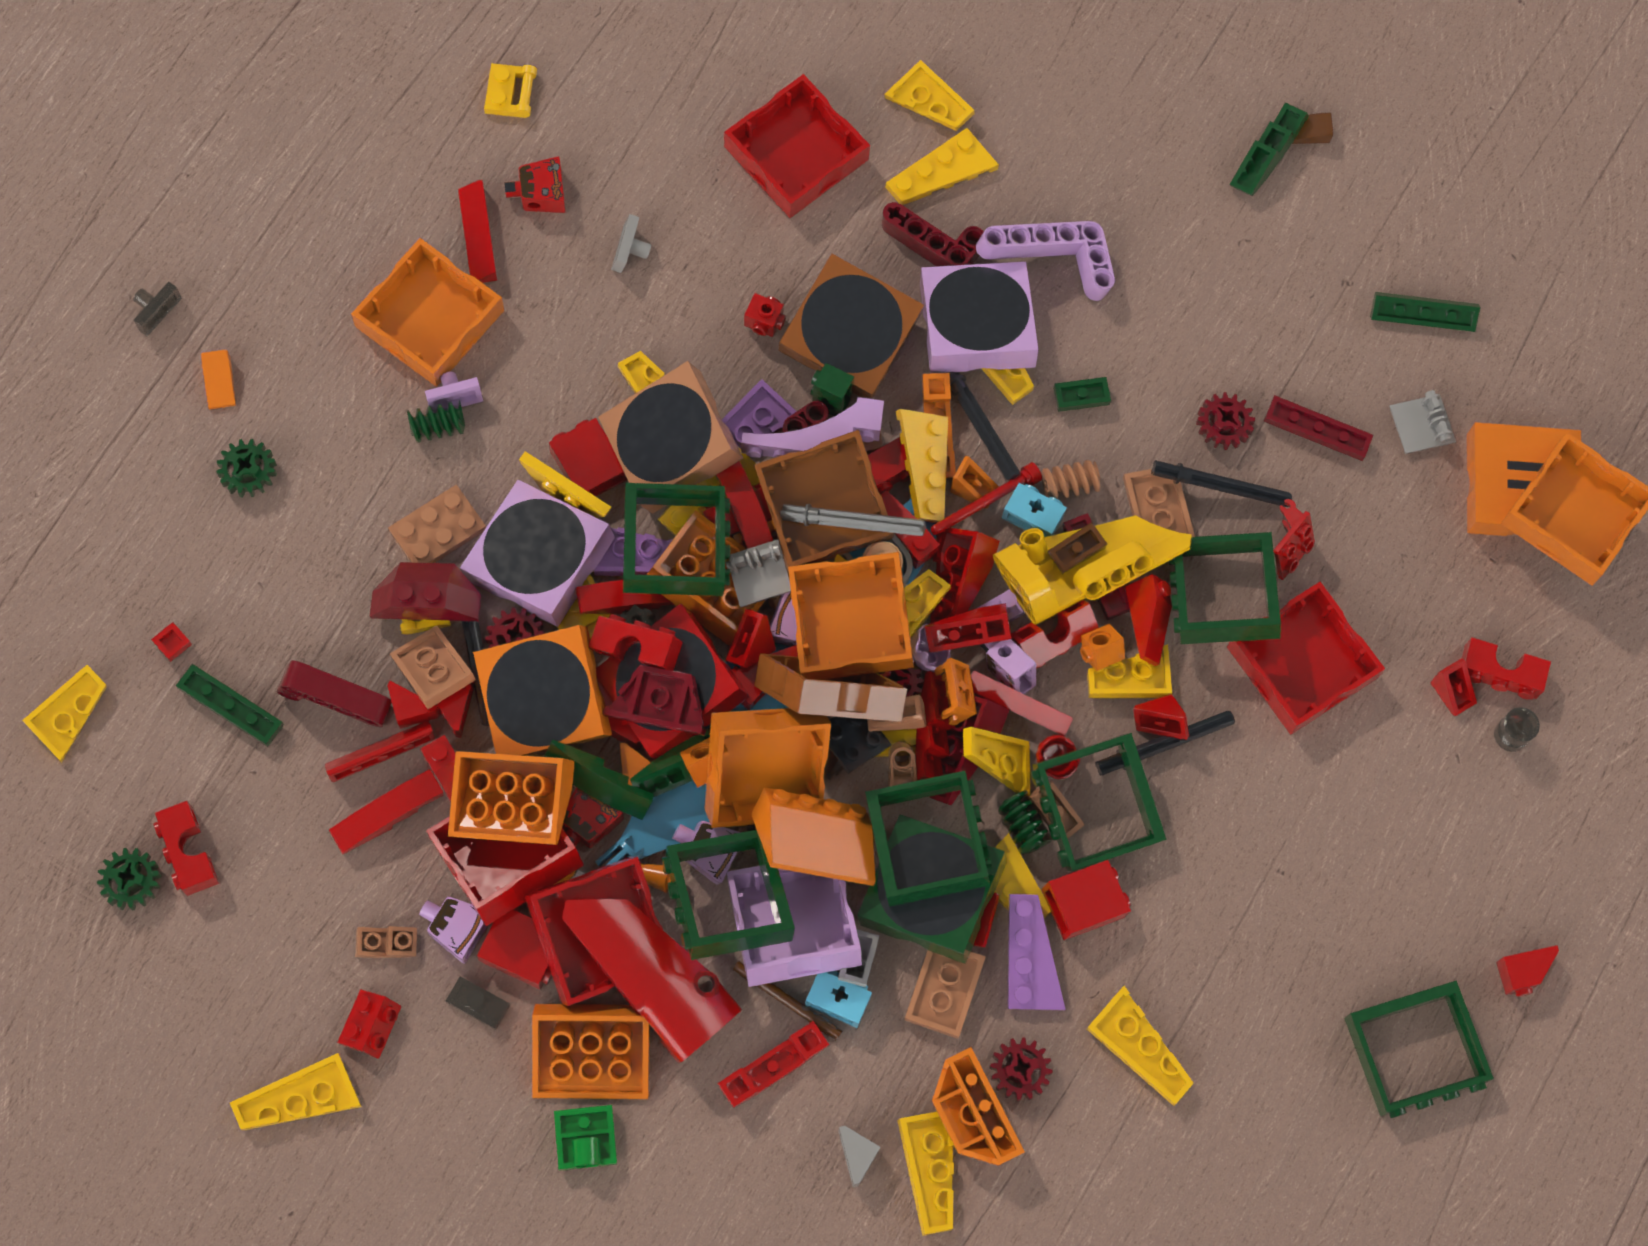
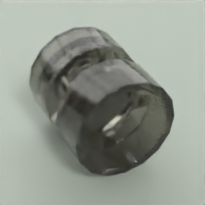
(1516, 729)

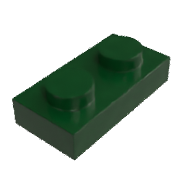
(1082, 394)

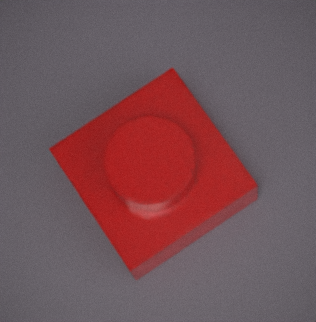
(171, 641)

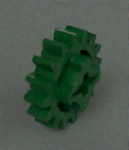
(247, 479)
(118, 875)

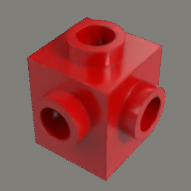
(764, 315)

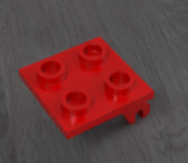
(1297, 540)

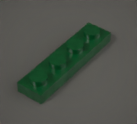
(1425, 311)
(230, 705)

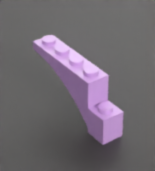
(862, 416)

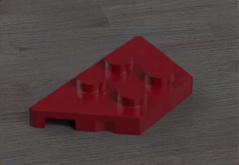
(660, 700)

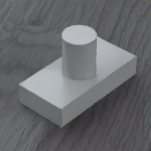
(628, 244)

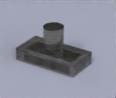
(155, 307)
(477, 1003)

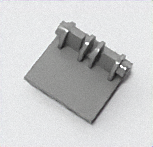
(1422, 423)
(759, 573)

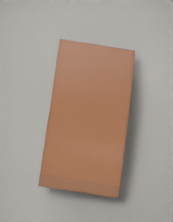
(386, 942)

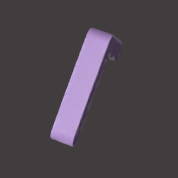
(1054, 245)

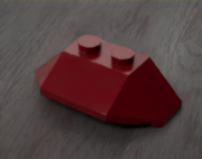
(426, 593)

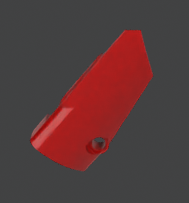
(652, 973)

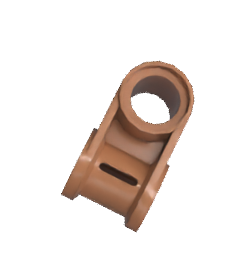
(901, 771)

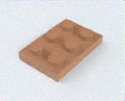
(1158, 501)
(437, 527)
(432, 667)
(944, 993)

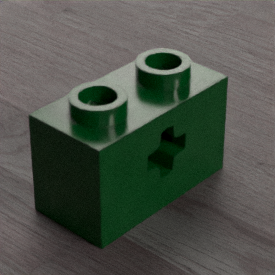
(832, 388)

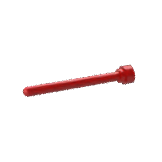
(1028, 475)

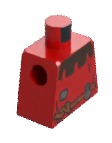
(539, 186)
(589, 819)

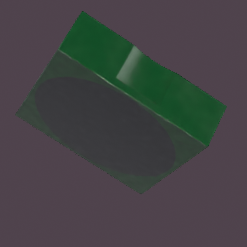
(938, 923)

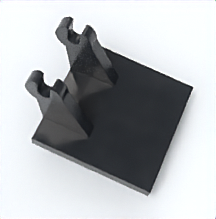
(854, 744)

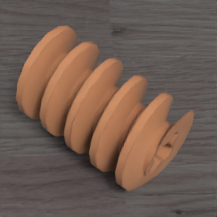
(1071, 479)

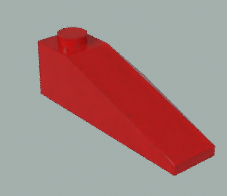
(964, 563)

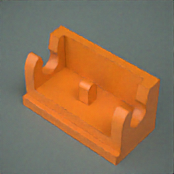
(958, 691)

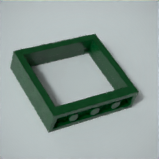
(677, 496)
(1228, 629)
(1140, 788)
(917, 790)
(733, 941)
(1466, 1030)

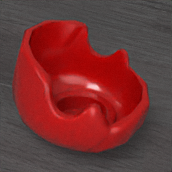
(1055, 746)

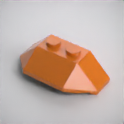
(974, 1112)

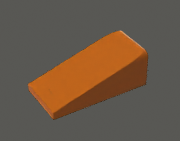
(218, 379)

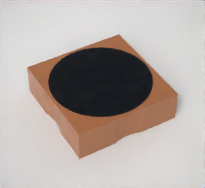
(671, 432)

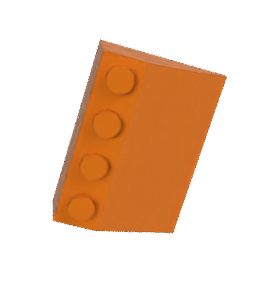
(693, 555)
(509, 797)
(815, 836)
(589, 1052)

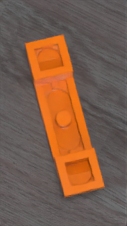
(937, 402)

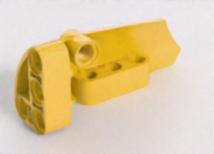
(1131, 551)

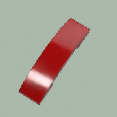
(744, 506)
(773, 1065)

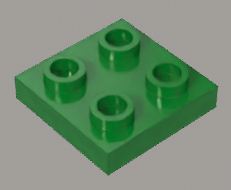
(585, 1137)

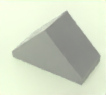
(859, 974)
(858, 1153)

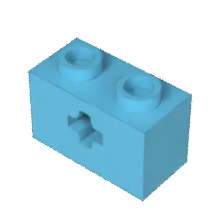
(1024, 501)
(847, 1011)

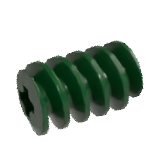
(436, 422)
(1023, 823)

